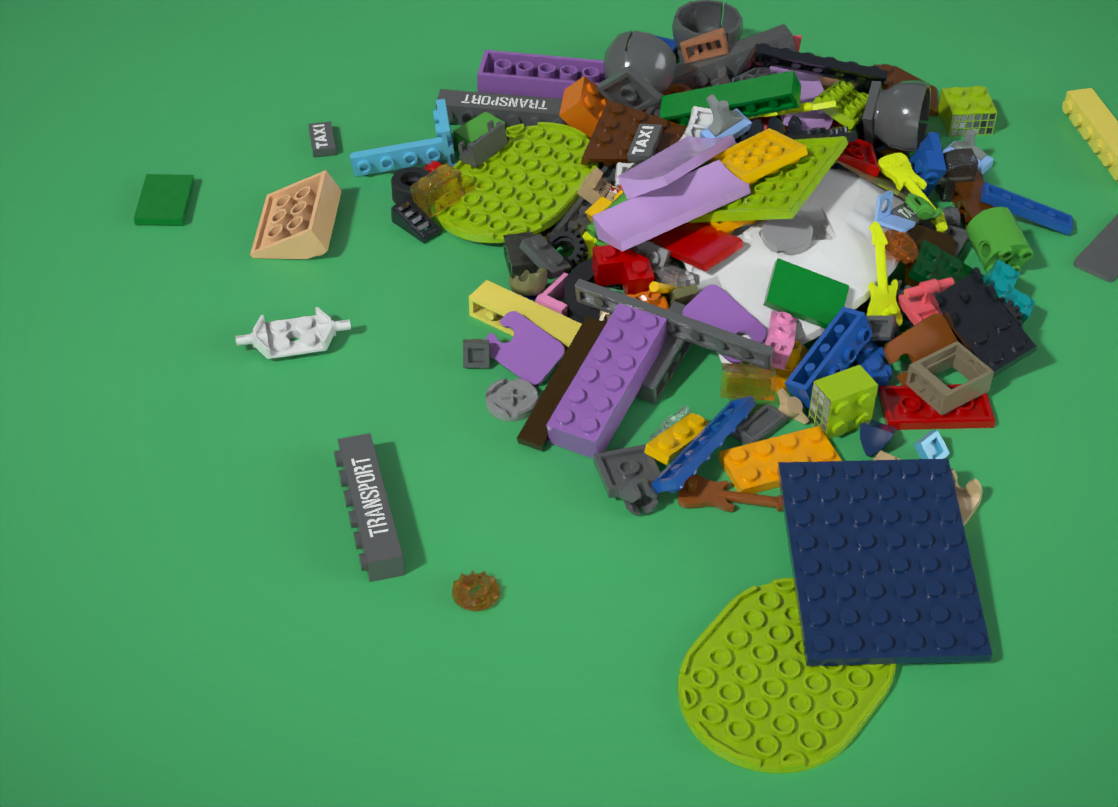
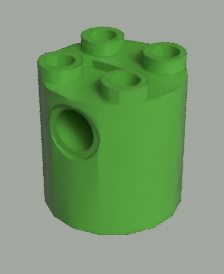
(998, 236)

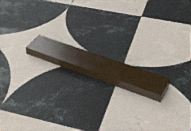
(534, 432)

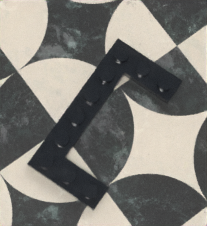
(860, 76)

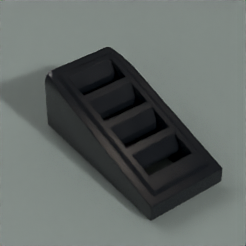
(407, 216)

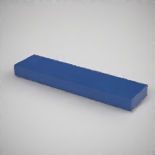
(1027, 208)

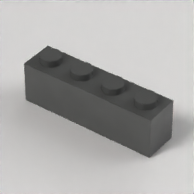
(665, 364)

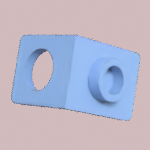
(885, 217)

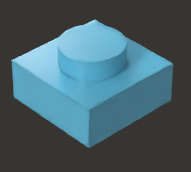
(931, 446)

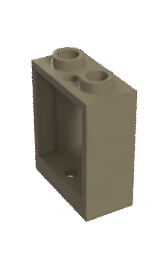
(940, 397)

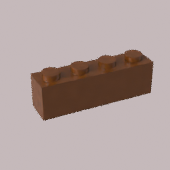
(967, 199)

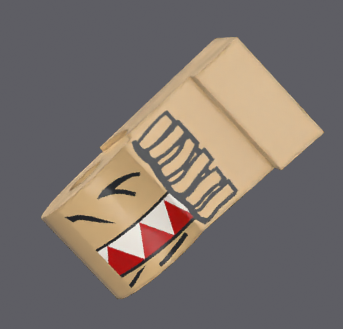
(595, 187)

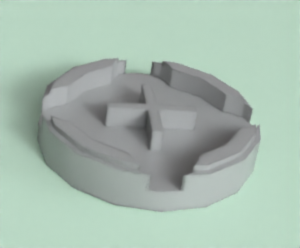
(787, 235)
(511, 399)

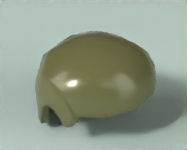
(529, 284)

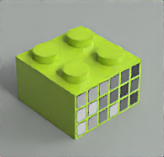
(967, 109)
(842, 401)

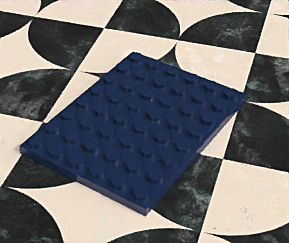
(881, 563)

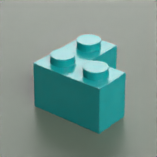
(1003, 279)

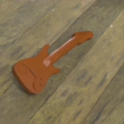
(702, 492)

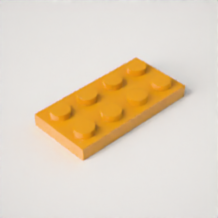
(755, 465)

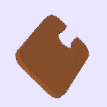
(920, 341)

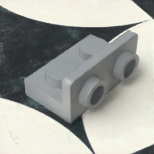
(656, 254)

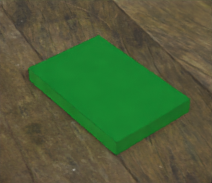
(164, 200)
(804, 293)

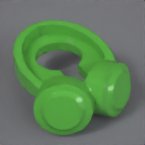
(925, 210)

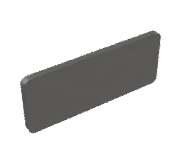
(1101, 255)

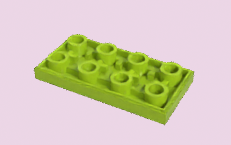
(849, 103)

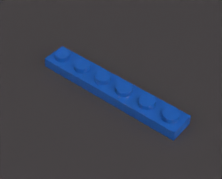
(701, 447)

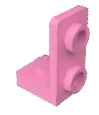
(553, 295)
(781, 337)

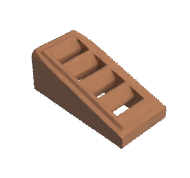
(715, 51)

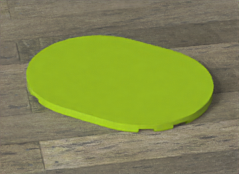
(521, 185)
(756, 698)

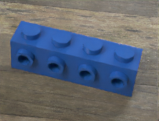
(830, 353)

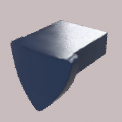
(875, 436)

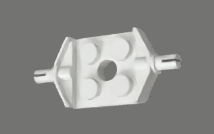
(274, 337)

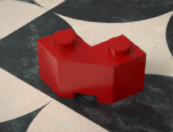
(625, 267)

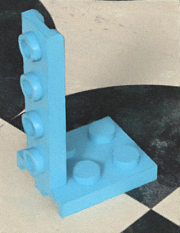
(410, 153)

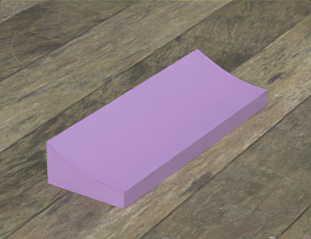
(810, 89)
(672, 164)
(669, 206)

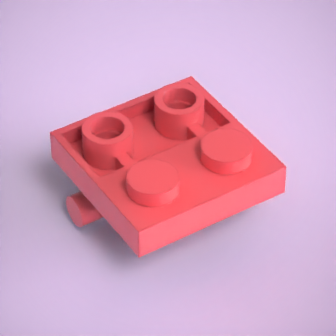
(917, 300)

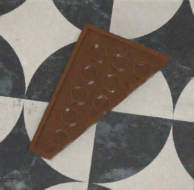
(617, 130)

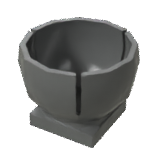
(702, 17)
(637, 73)
(895, 115)

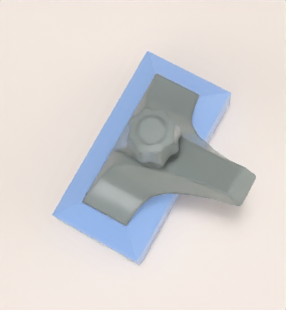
(725, 121)
(985, 161)

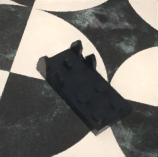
(796, 130)
(983, 322)

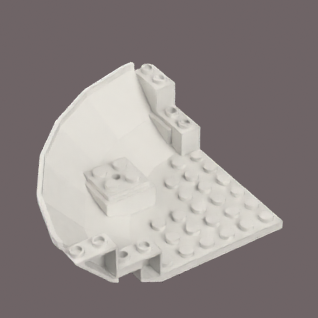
(840, 249)

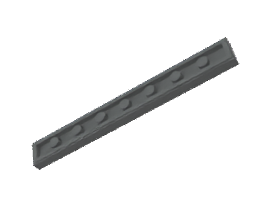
(681, 326)

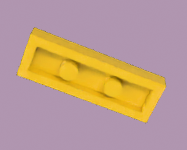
(676, 438)

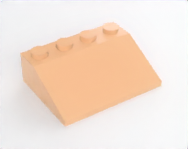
(298, 219)

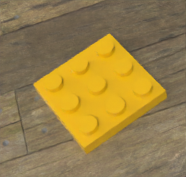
(761, 155)

